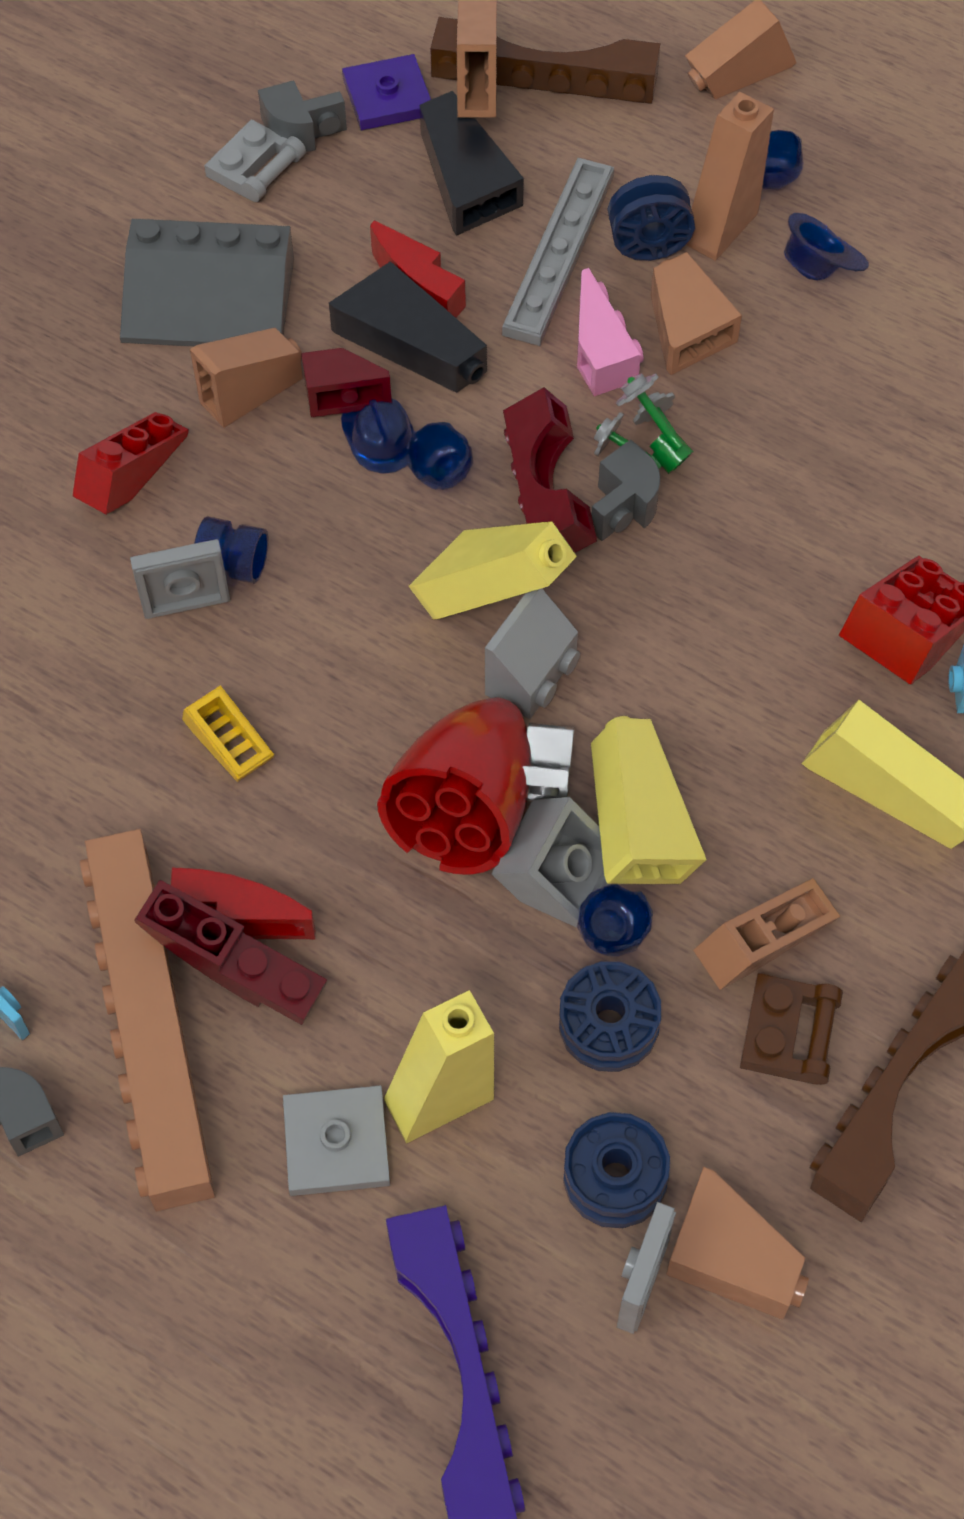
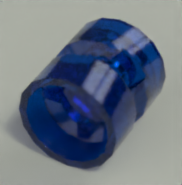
(242, 548)

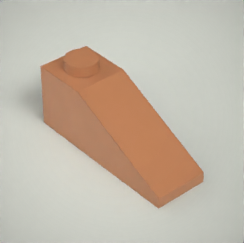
(765, 933)

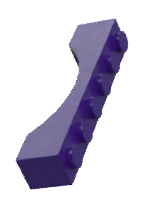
(428, 1267)

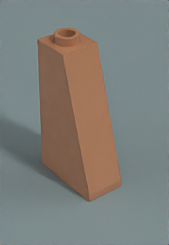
(476, 58)
(731, 175)

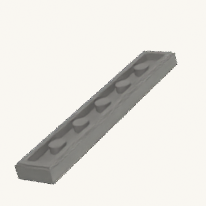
(558, 252)

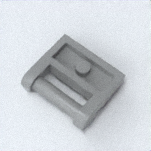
(247, 154)

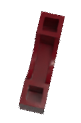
(538, 434)

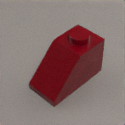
(342, 382)

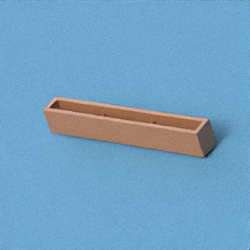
(148, 1026)

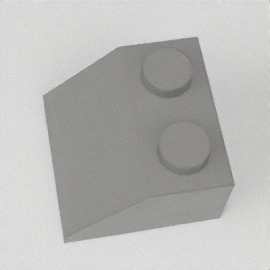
(530, 653)
(554, 859)

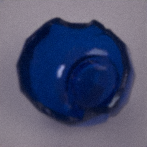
(783, 160)
(439, 455)
(614, 920)

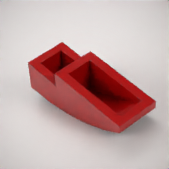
(420, 265)
(255, 906)

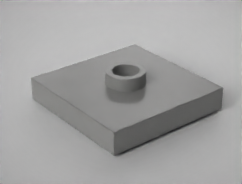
(180, 578)
(335, 1140)
(643, 1266)

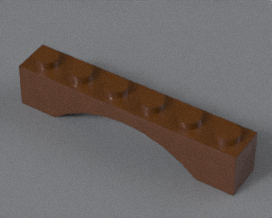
(614, 71)
(863, 1157)

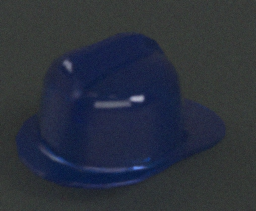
(817, 250)
(379, 435)

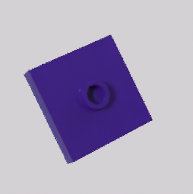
(386, 91)

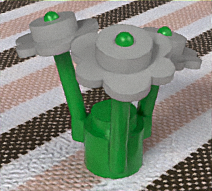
(669, 447)

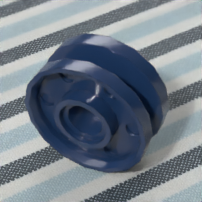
(651, 217)
(615, 988)
(622, 1140)

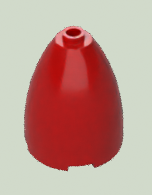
(461, 788)

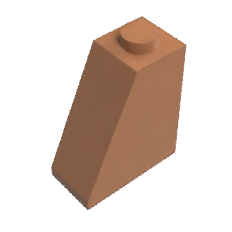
(741, 52)
(690, 313)
(244, 372)
(736, 1251)

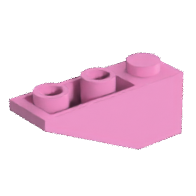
(604, 347)

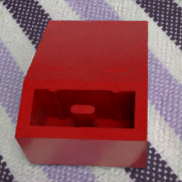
(908, 618)

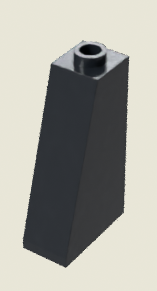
(468, 166)
(409, 328)

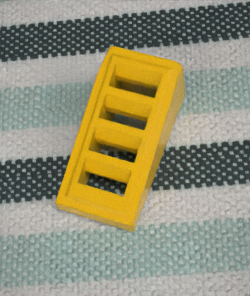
(219, 700)

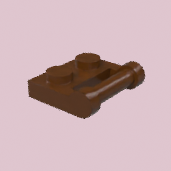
(774, 1028)

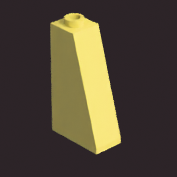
(492, 567)
(891, 773)
(640, 808)
(443, 1068)

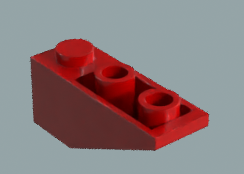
(124, 462)

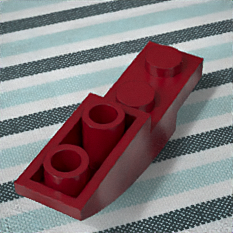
(227, 955)

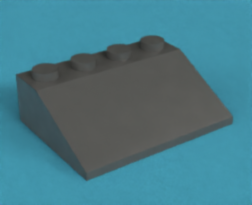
(203, 281)

